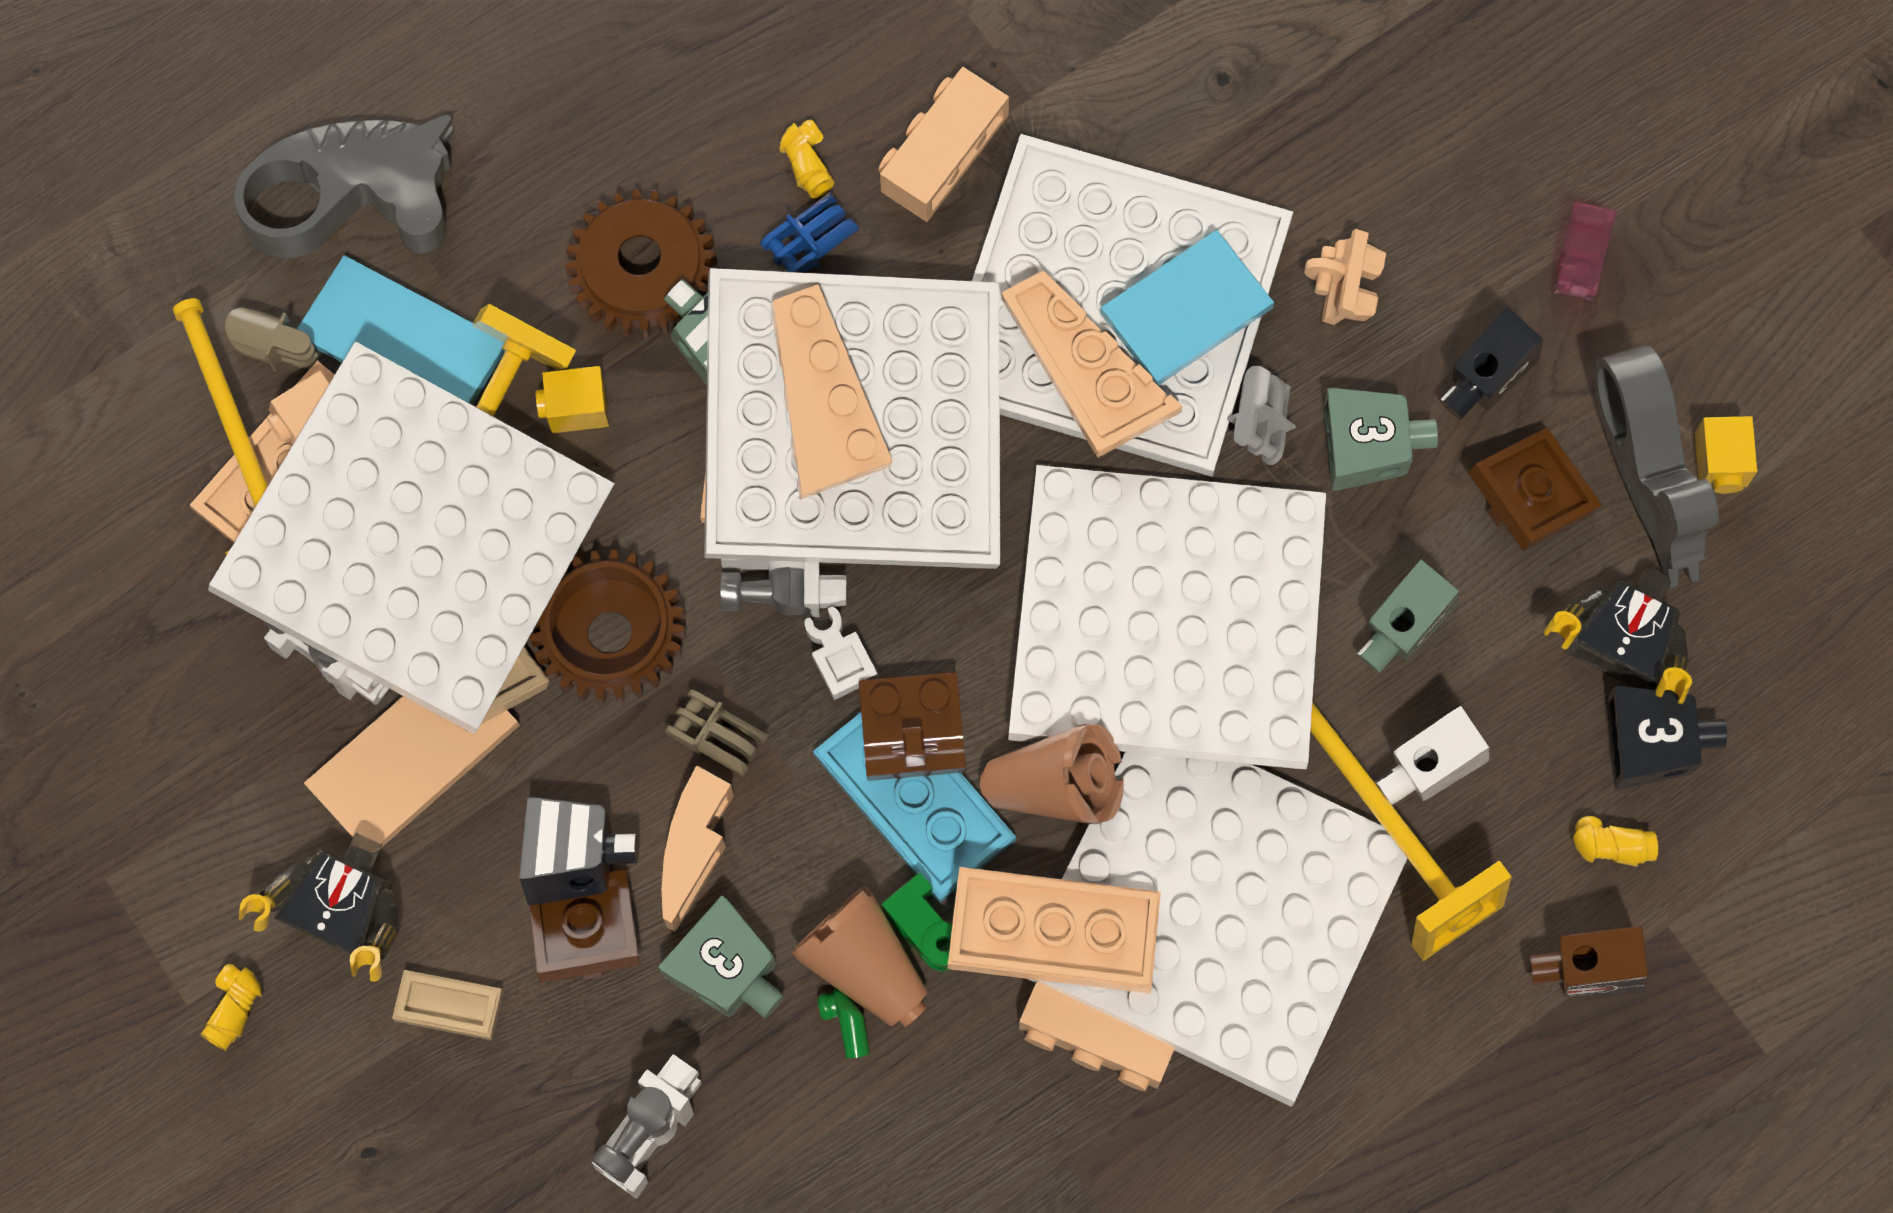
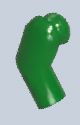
(850, 1020)

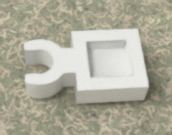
(841, 659)

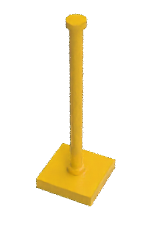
(189, 313)
(520, 344)
(1457, 907)

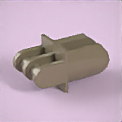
(269, 339)
(713, 731)

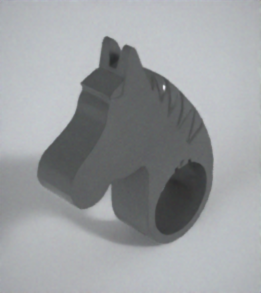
(352, 166)
(1648, 451)

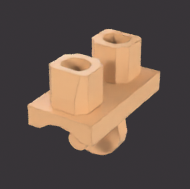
(1339, 278)

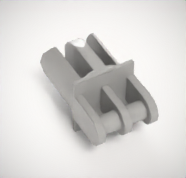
(1263, 415)

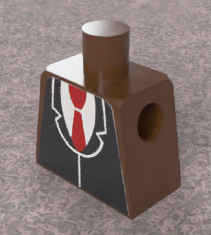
(1617, 959)

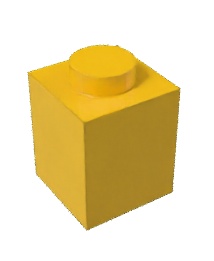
(573, 399)
(1726, 452)

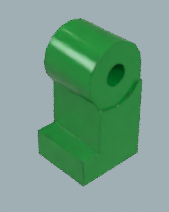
(919, 922)

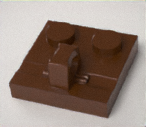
(1534, 489)
(912, 726)
(586, 933)

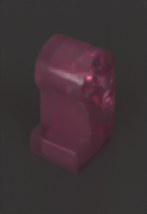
(1584, 250)

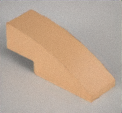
(692, 844)

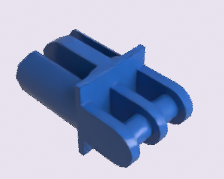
(813, 232)

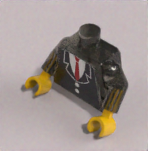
(1629, 634)
(335, 903)

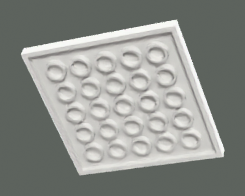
(1098, 234)
(933, 387)
(412, 537)
(1171, 615)
(1256, 911)

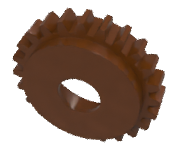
(631, 298)
(603, 589)

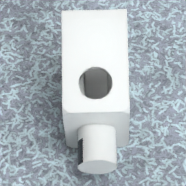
(1449, 742)

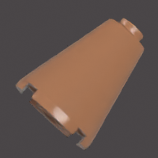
(1059, 777)
(865, 960)

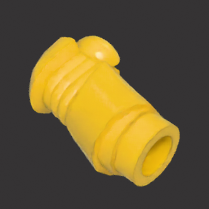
(806, 166)
(1615, 843)
(232, 1012)

